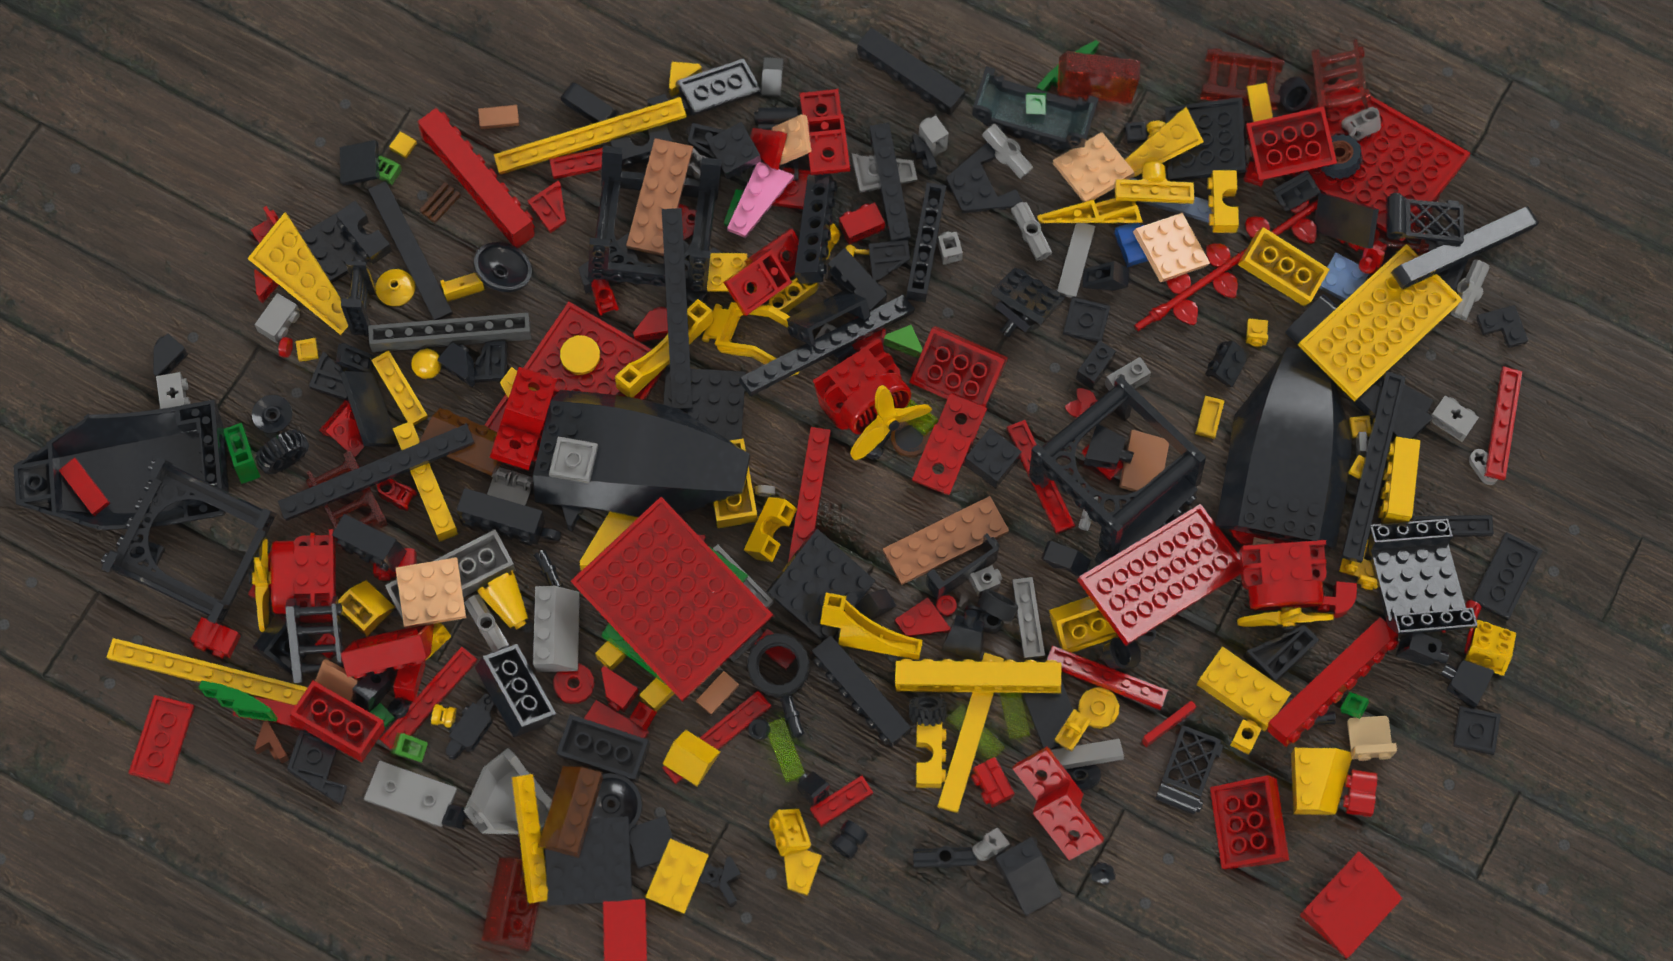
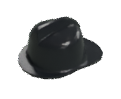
(1296, 95)
(1121, 656)

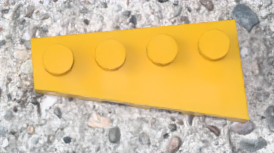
(1169, 141)

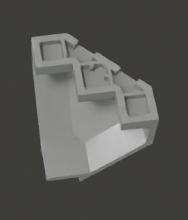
(492, 799)

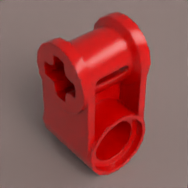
(604, 296)
(399, 495)

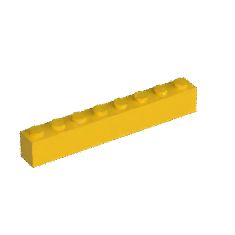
(978, 676)

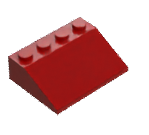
(1291, 143)
(957, 367)
(388, 650)
(1249, 823)
(1351, 905)

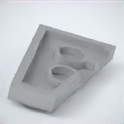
(867, 176)

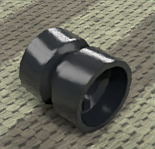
(850, 837)

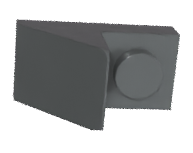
(772, 77)

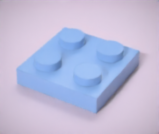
(1343, 277)

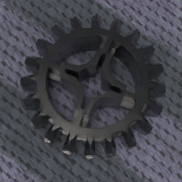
(282, 451)

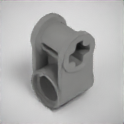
(1363, 123)
(991, 845)

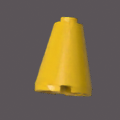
(505, 599)

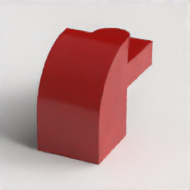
(1342, 601)

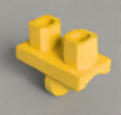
(1072, 730)

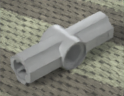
(1007, 151)
(1027, 221)
(1470, 289)
(480, 614)

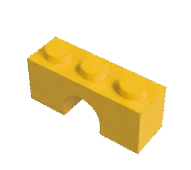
(1223, 217)
(775, 513)
(931, 773)

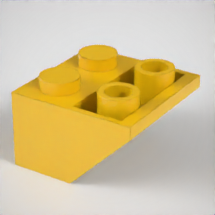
(365, 607)

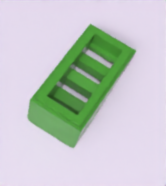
(394, 172)

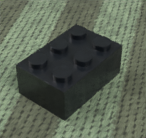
(368, 543)

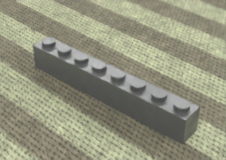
(443, 332)

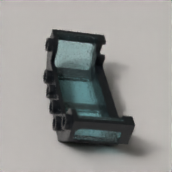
(1004, 104)

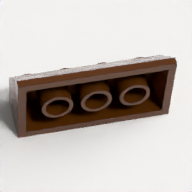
(475, 455)
(571, 810)

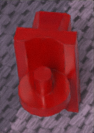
(1372, 258)

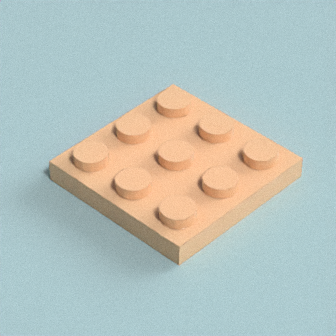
(1093, 168)
(1171, 247)
(430, 592)

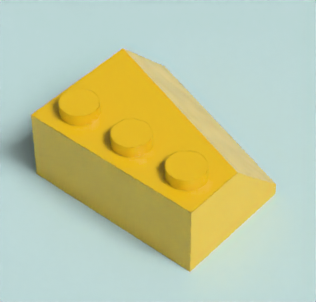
(1318, 779)

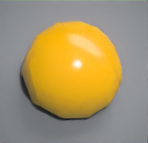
(425, 363)

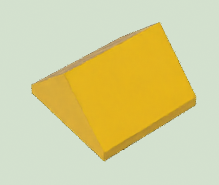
(690, 757)

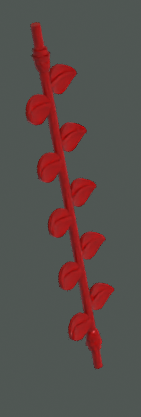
(1219, 256)

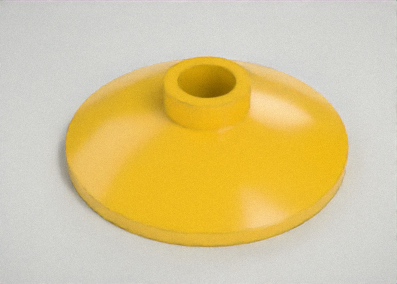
(395, 296)

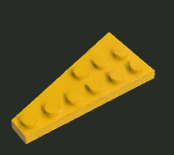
(293, 266)

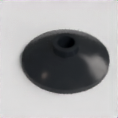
(265, 408)
(1085, 776)

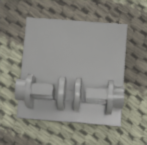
(511, 486)

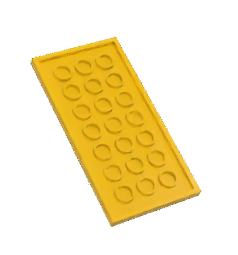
(1377, 326)

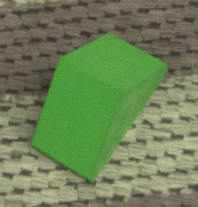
(904, 341)
(409, 747)

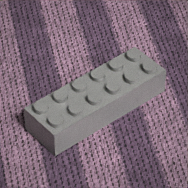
(478, 565)

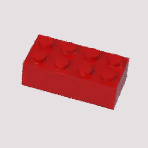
(337, 721)

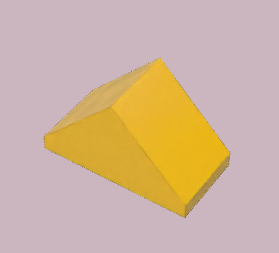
(680, 71)

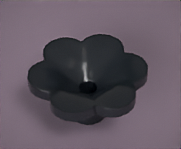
(1102, 873)

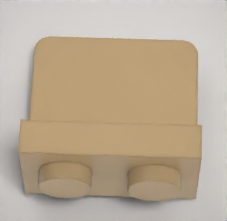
(1370, 738)

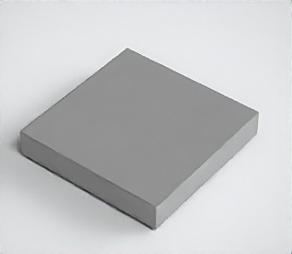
(573, 460)

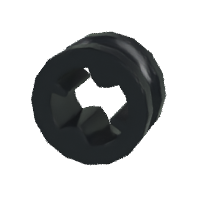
(398, 708)

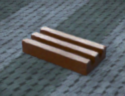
(450, 190)

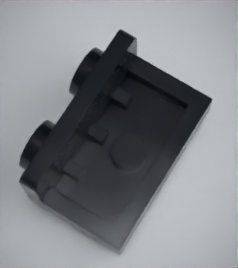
(1227, 362)

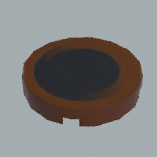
(908, 440)

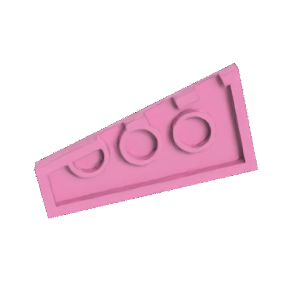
(758, 197)

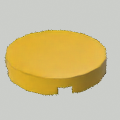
(580, 355)
(1099, 706)

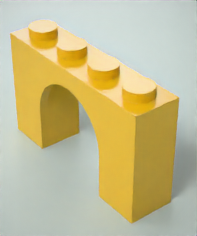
(654, 695)

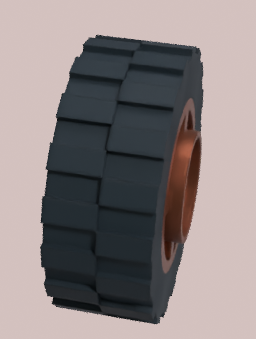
(1350, 160)

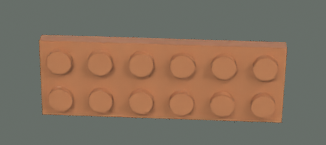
(659, 191)
(944, 540)

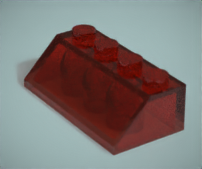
(1098, 76)
(509, 915)

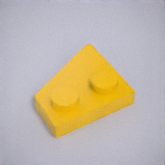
(801, 870)

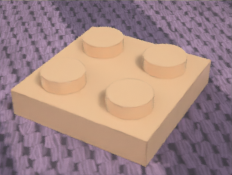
(797, 138)

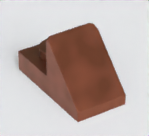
(267, 740)

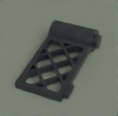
(772, 116)
(1399, 223)
(1183, 795)

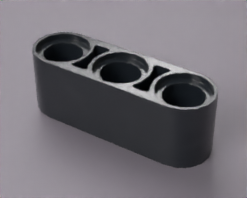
(587, 104)
(1311, 318)

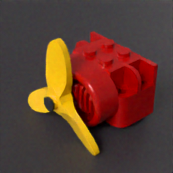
(867, 397)
(298, 570)
(1283, 579)

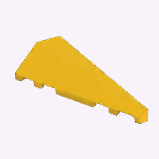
(1090, 212)

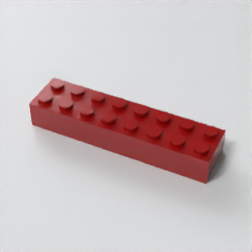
(476, 178)

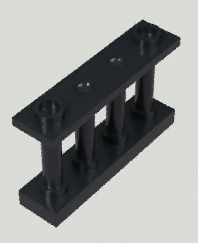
(356, 305)
(296, 631)

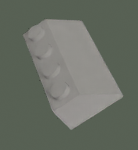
(556, 629)

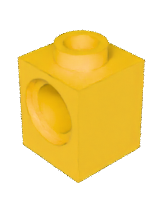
(1240, 742)

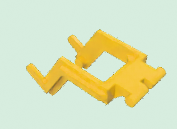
(725, 324)

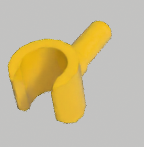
(852, 250)

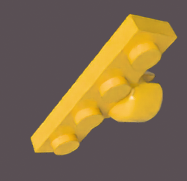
(1154, 187)

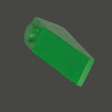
(241, 453)

